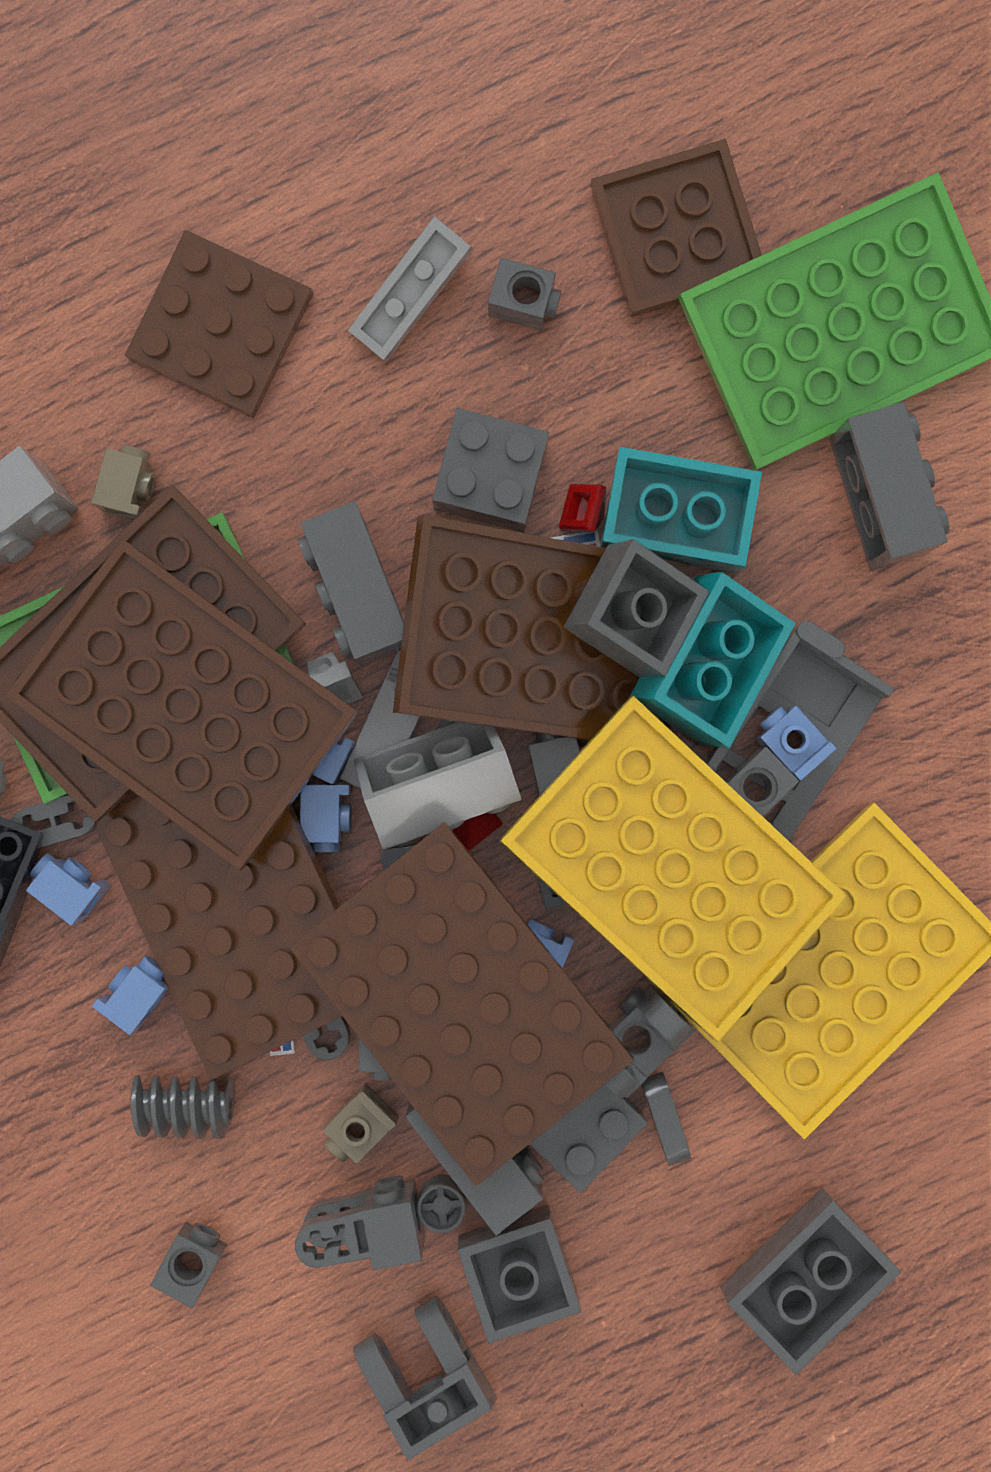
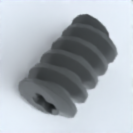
(181, 1108)

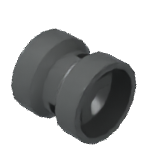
(441, 1213)

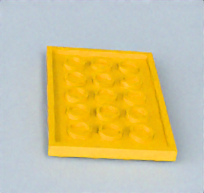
(673, 868)
(861, 978)

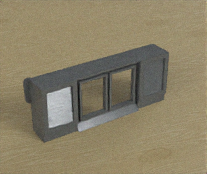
(830, 693)

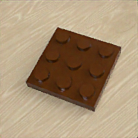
(674, 224)
(219, 324)

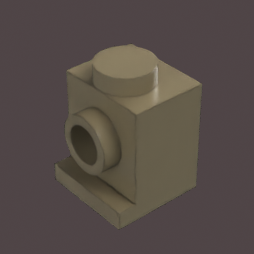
(124, 482)
(368, 1110)

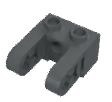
(665, 1030)
(377, 1227)
(439, 1406)

